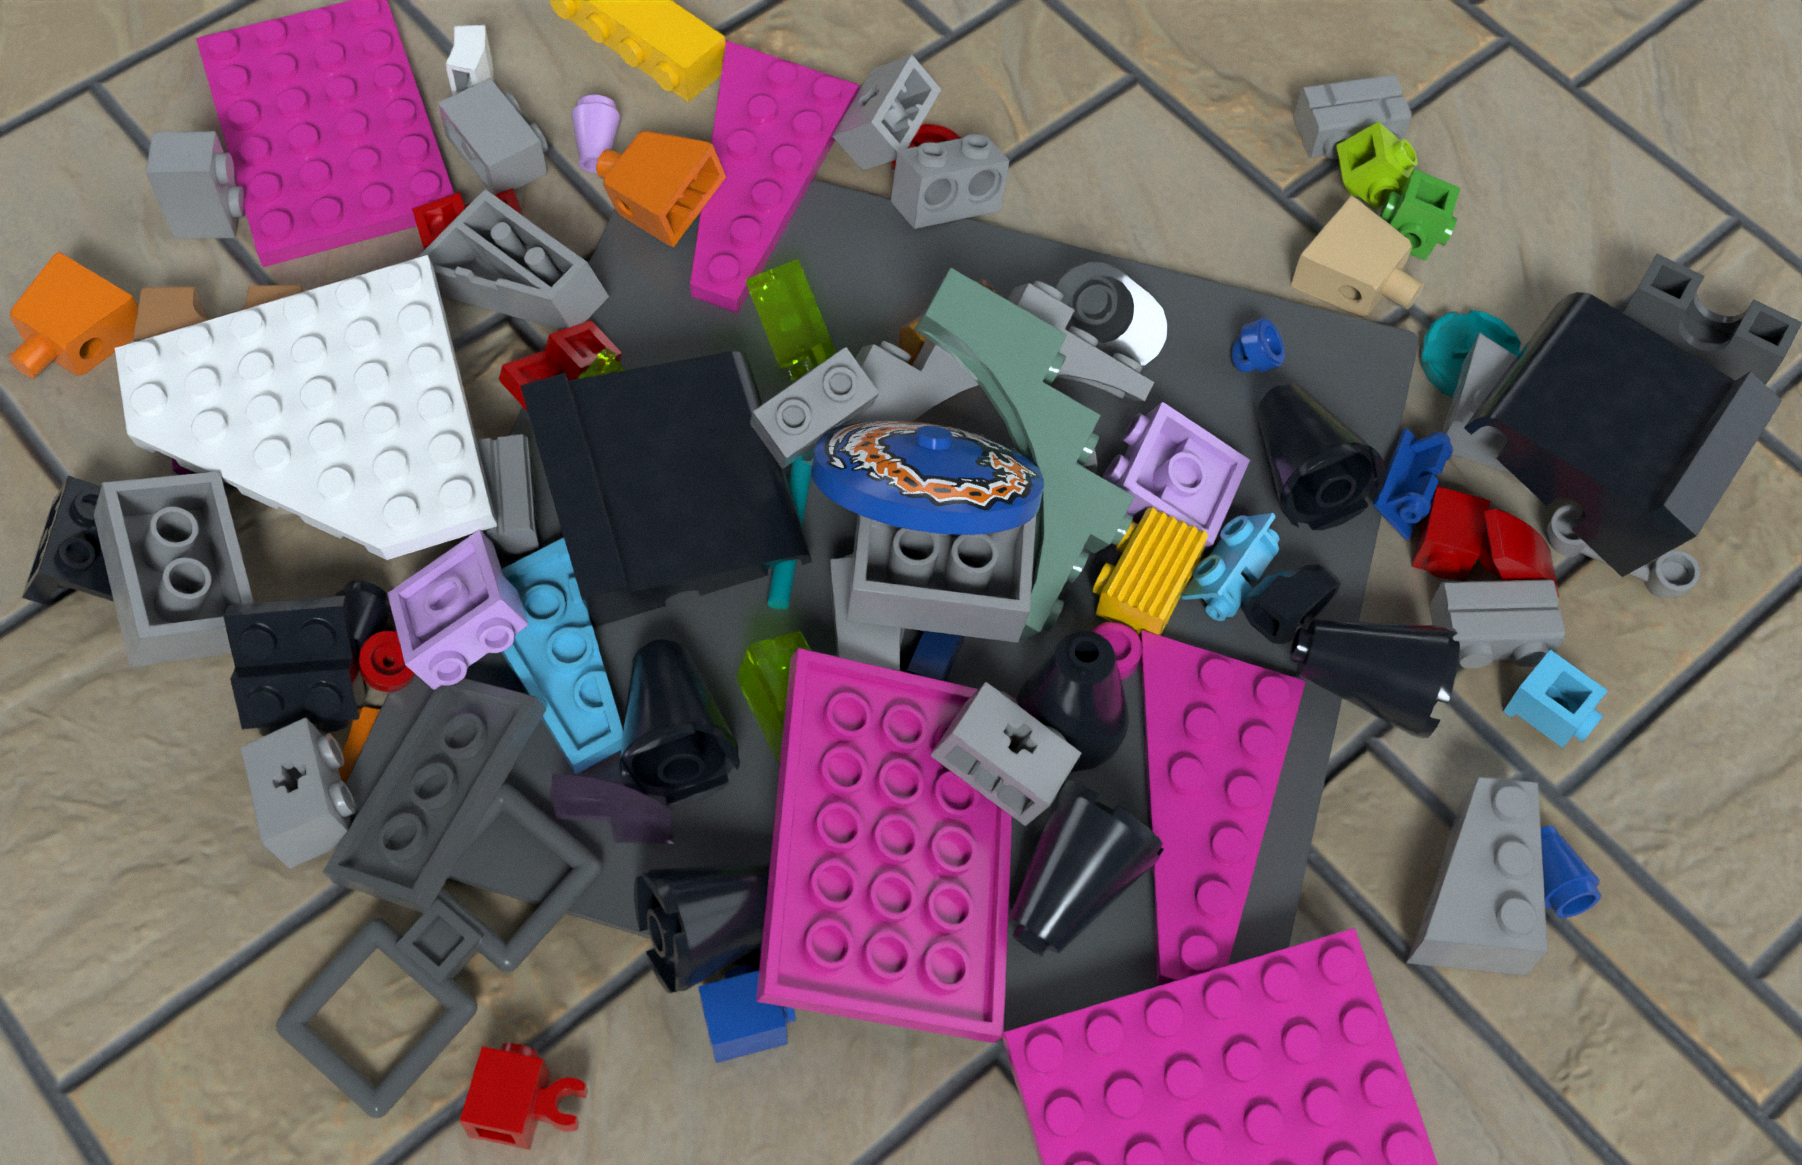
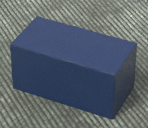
(935, 655)

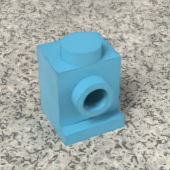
(1558, 700)

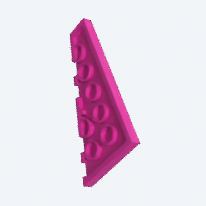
(771, 141)
(1211, 779)

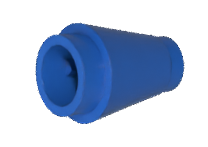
(1568, 880)

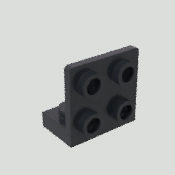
(69, 546)

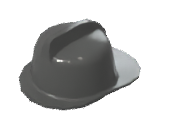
(1114, 311)

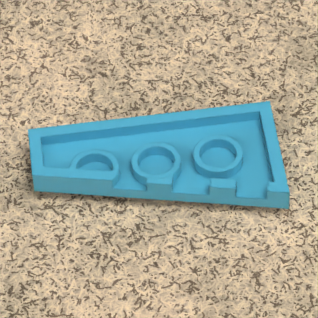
(561, 659)

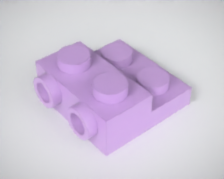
(1177, 470)
(456, 612)

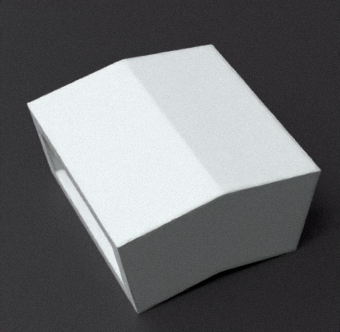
(470, 58)

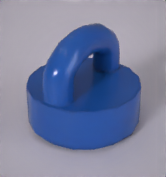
(1262, 346)

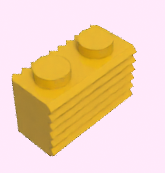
(1150, 573)

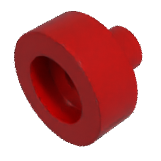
(384, 650)

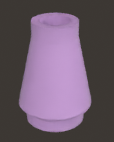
(595, 128)

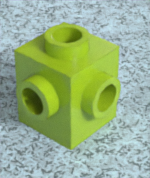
(1375, 164)

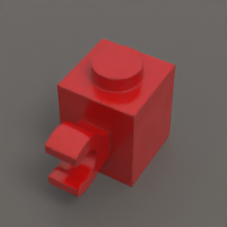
(1454, 536)
(513, 1094)

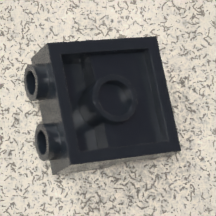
(294, 664)

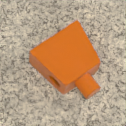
(661, 182)
(70, 319)

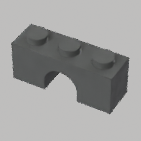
(1732, 344)

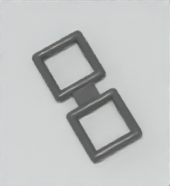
(433, 956)

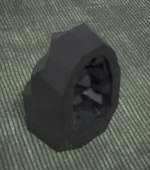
(1289, 601)

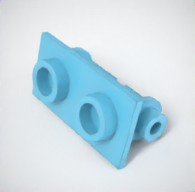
(1244, 546)

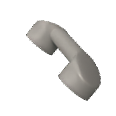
(1667, 578)

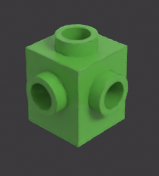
(1422, 212)

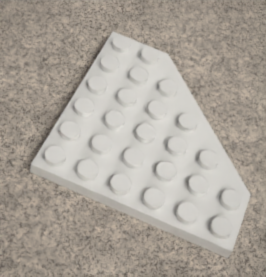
(323, 408)

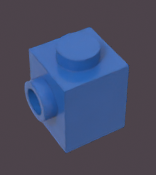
(738, 1022)

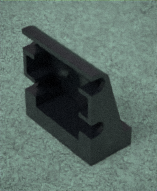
(1623, 429)
(662, 482)

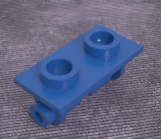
(1412, 480)

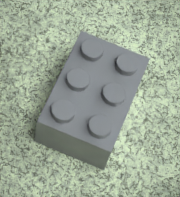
(171, 565)
(942, 580)

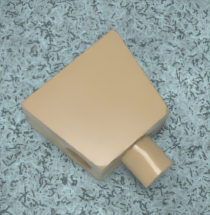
(1357, 262)

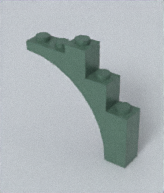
(1011, 359)

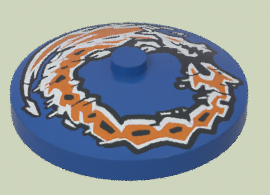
(927, 477)

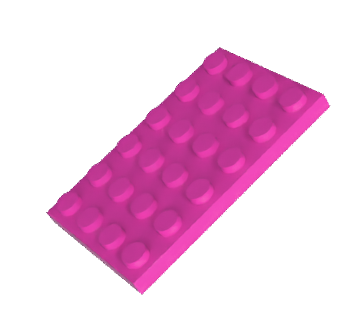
(323, 128)
(883, 859)
(1226, 1069)

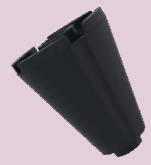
(1316, 459)
(1382, 667)
(1080, 697)
(673, 729)
(1079, 868)
(700, 919)

